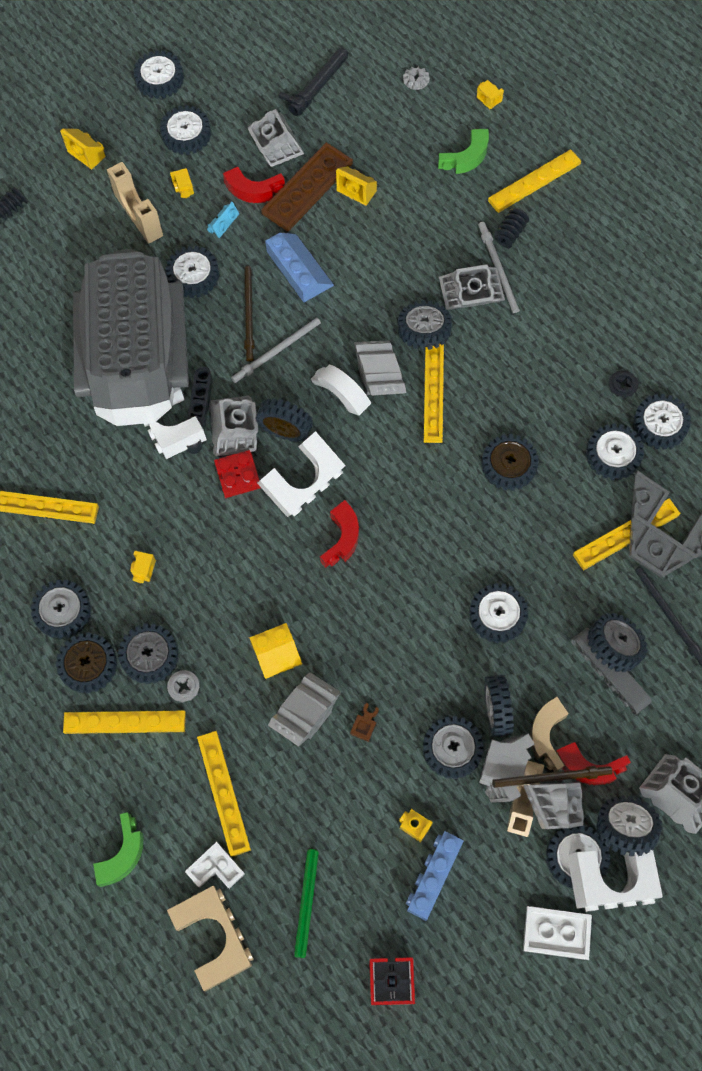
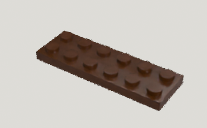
(306, 187)

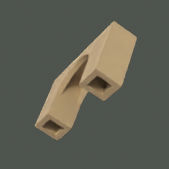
(141, 213)
(234, 956)

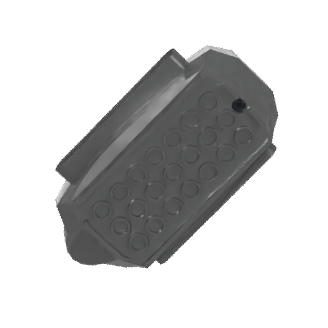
(129, 338)

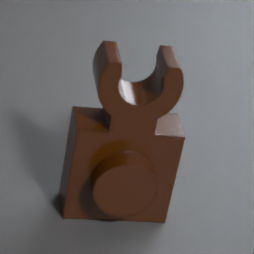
(363, 725)

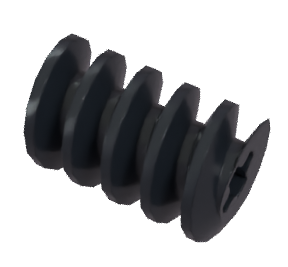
(11, 202)
(511, 227)

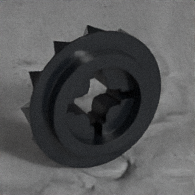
(620, 376)

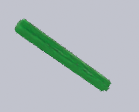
(306, 903)

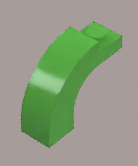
(469, 158)
(127, 858)

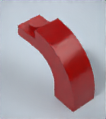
(250, 190)
(347, 521)
(574, 760)

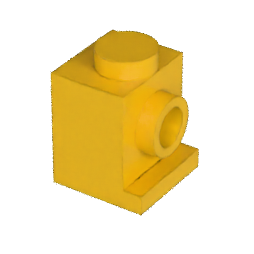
(489, 94)
(182, 183)
(142, 567)
(416, 832)

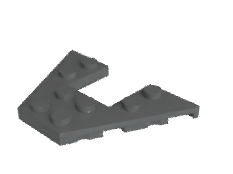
(651, 545)

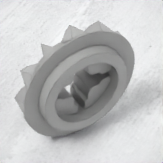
(422, 80)
(182, 677)

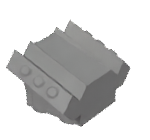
(275, 138)
(471, 287)
(379, 368)
(233, 425)
(305, 709)
(504, 761)
(676, 790)
(556, 804)

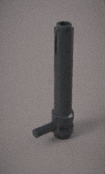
(304, 98)

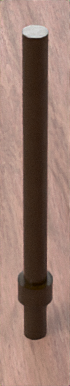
(249, 343)
(590, 772)

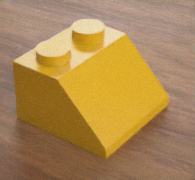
(83, 147)
(355, 185)
(275, 650)

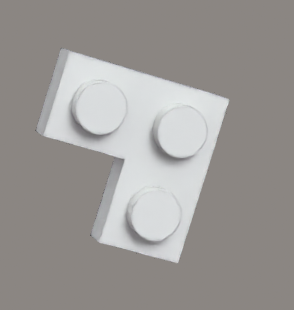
(215, 861)

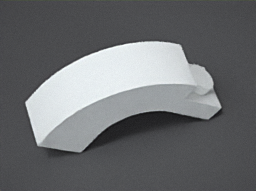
(343, 387)

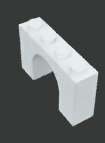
(176, 438)
(326, 466)
(592, 892)

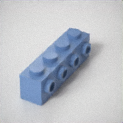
(437, 870)

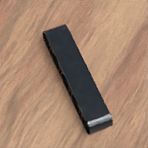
(200, 402)

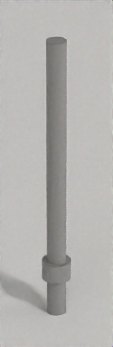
(487, 239)
(248, 368)

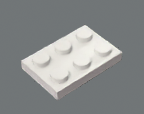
(557, 933)

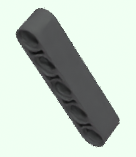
(622, 682)

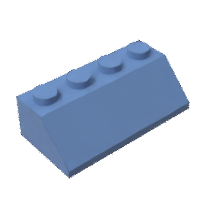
(297, 265)

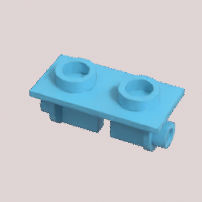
(224, 220)

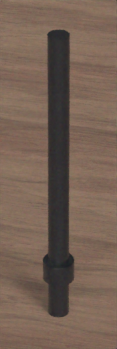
(693, 649)

